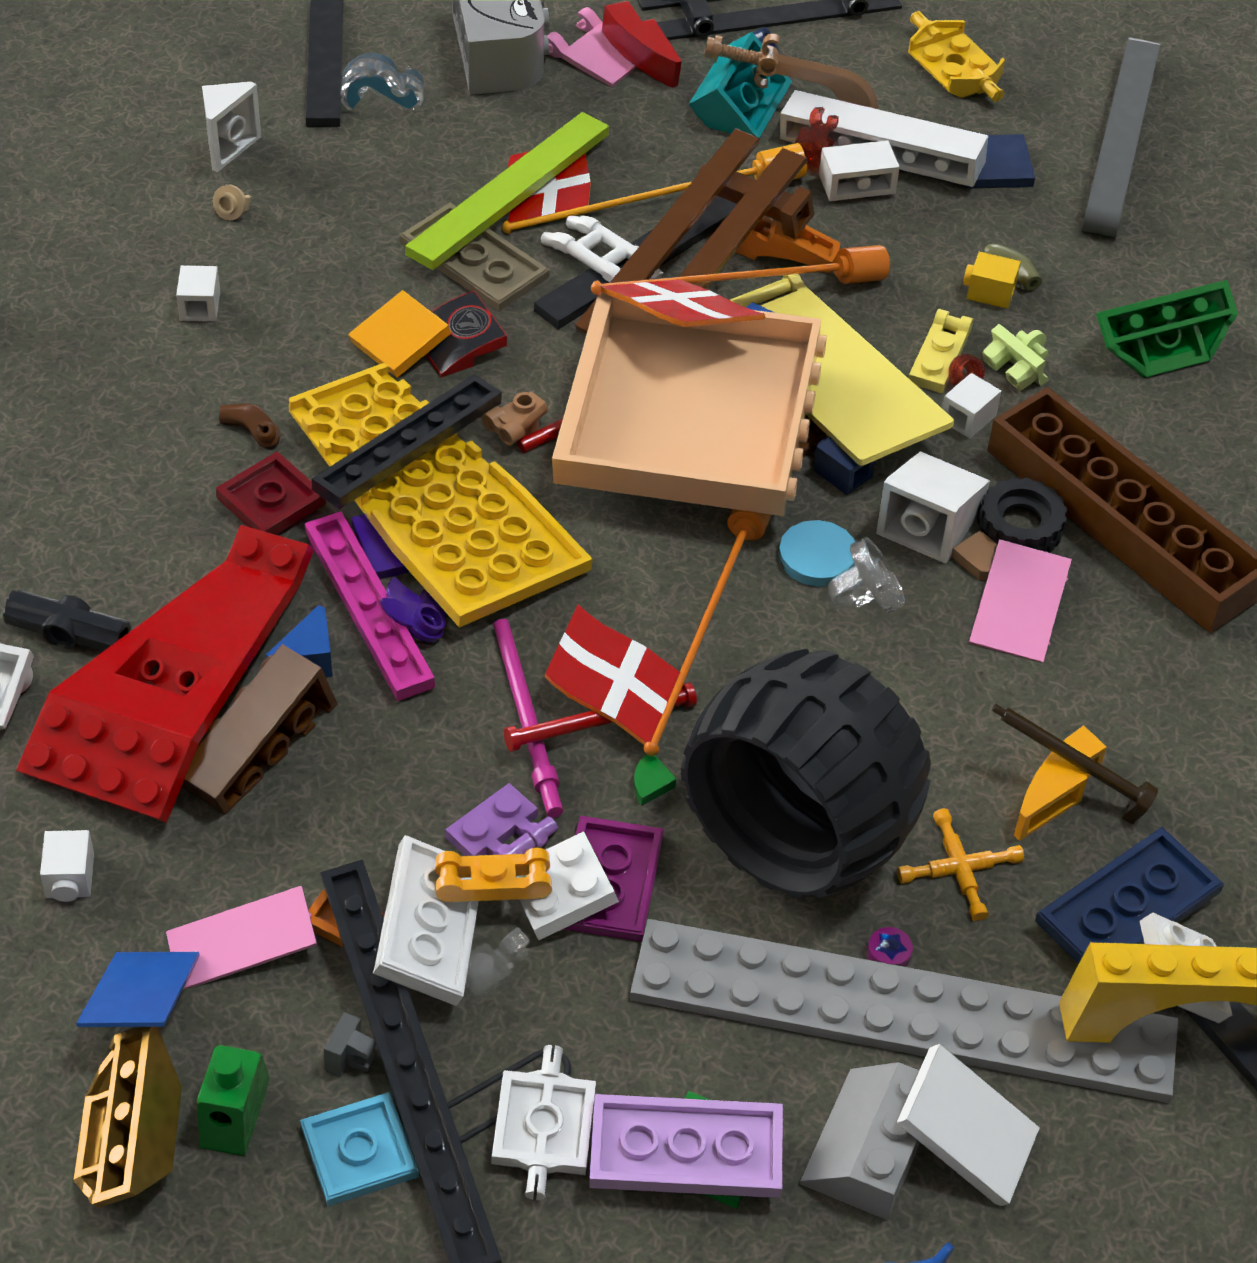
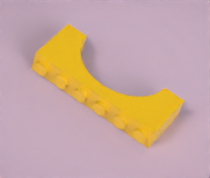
(1133, 980)

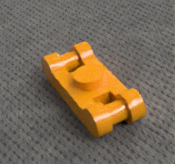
(493, 876)

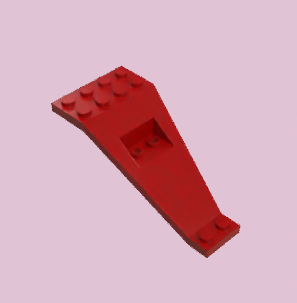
(134, 734)

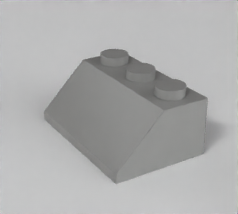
(862, 1148)

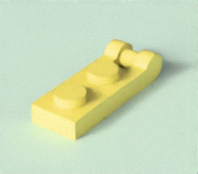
(939, 349)

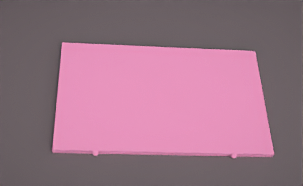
(1020, 601)

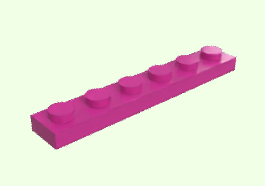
(361, 594)

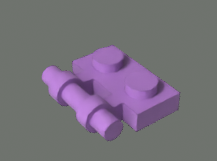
(497, 820)

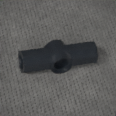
(64, 621)

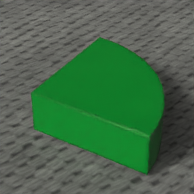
(652, 779)

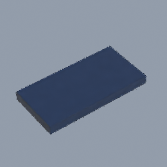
(1108, 905)

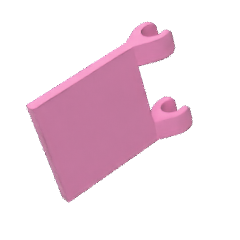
(592, 51)

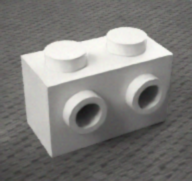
(859, 170)

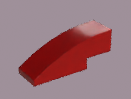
(641, 43)

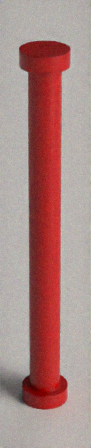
(516, 737)

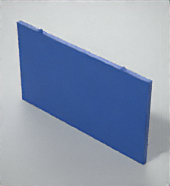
(138, 989)

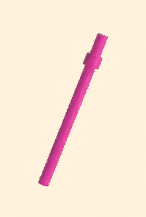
(544, 774)

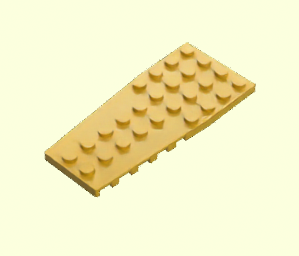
(449, 514)

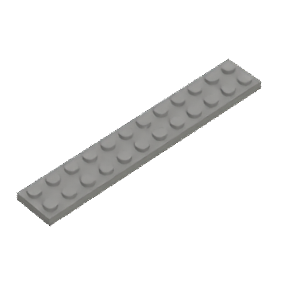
(895, 1009)

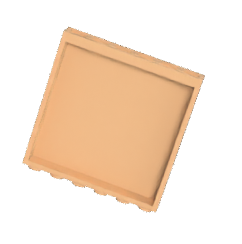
(690, 408)

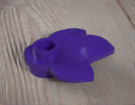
(416, 612)

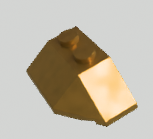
(129, 1119)

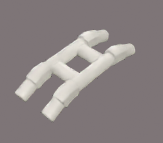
(596, 234)

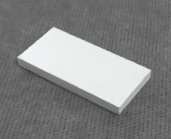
(424, 938)

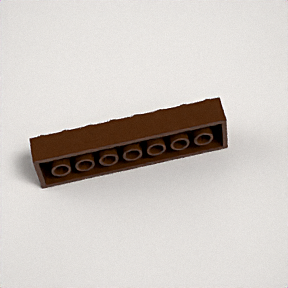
(1129, 508)

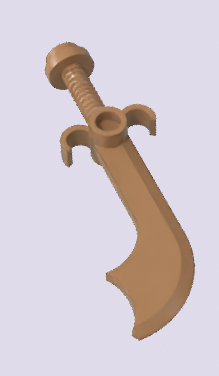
(843, 82)

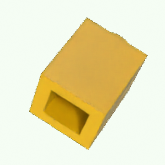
(992, 279)

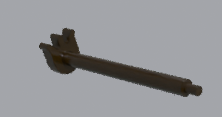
(1140, 797)

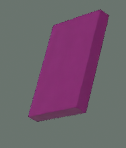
(630, 862)

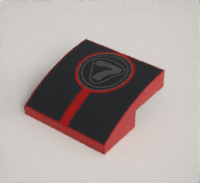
(472, 334)

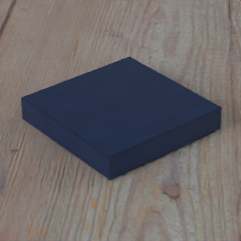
(1006, 163)

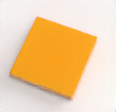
(399, 333)

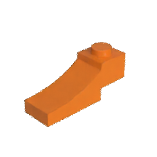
(808, 248)

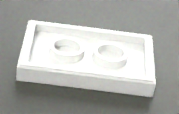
(968, 1125)

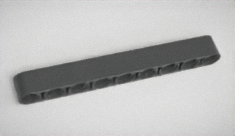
(1121, 138)

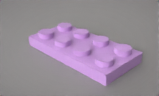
(687, 1146)

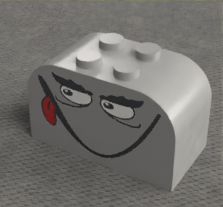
(501, 43)

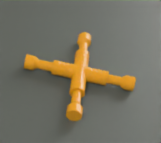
(960, 864)

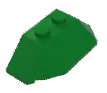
(1169, 329)

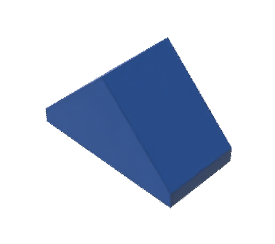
(310, 640)

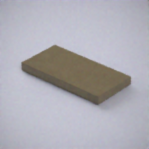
(486, 264)

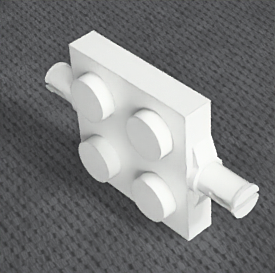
(543, 1122)

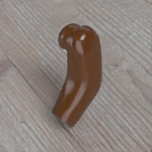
(254, 419)

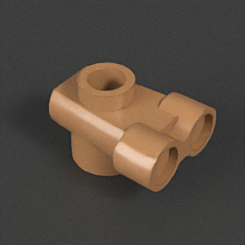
(516, 418)

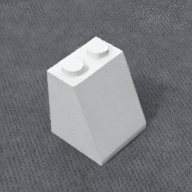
(930, 505)

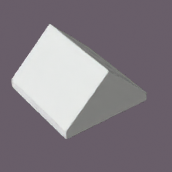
(231, 120)

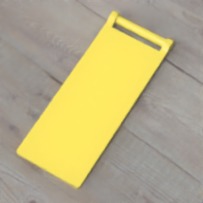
(860, 393)

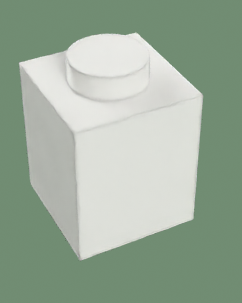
(198, 293)
(971, 404)
(67, 864)

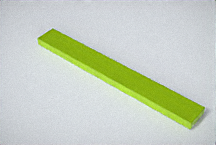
(506, 191)

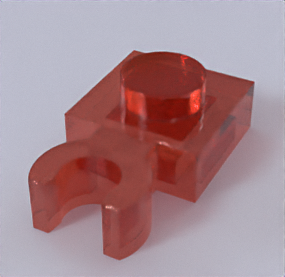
(815, 137)

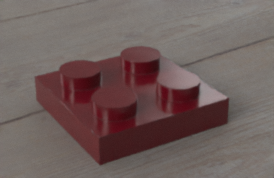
(270, 495)

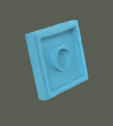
(359, 1149)

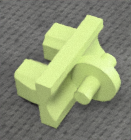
(1024, 351)

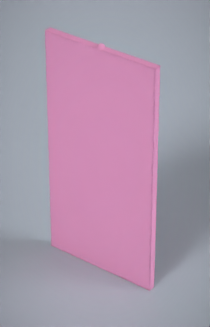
(245, 936)

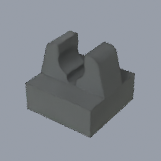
(348, 1047)

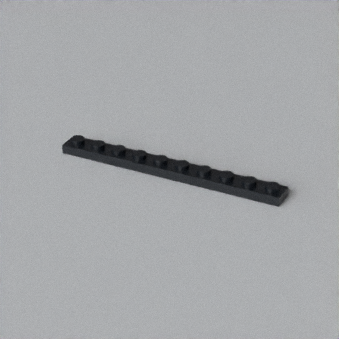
(410, 1073)

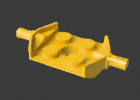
(942, 45)

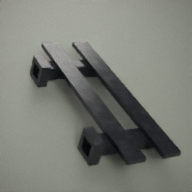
(702, 22)

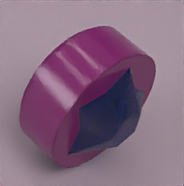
(890, 946)

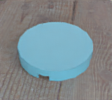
(816, 552)

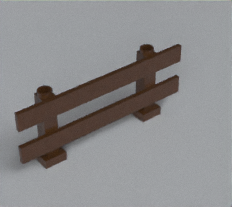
(753, 201)

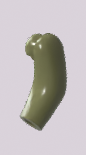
(1028, 274)

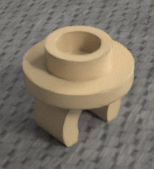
(230, 202)

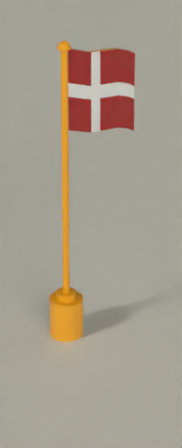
(570, 191)

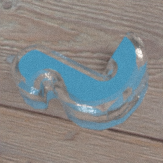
(381, 76)

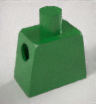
(232, 1086)

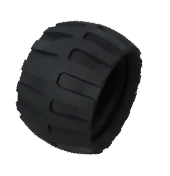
(806, 772)

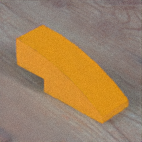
(1057, 784)

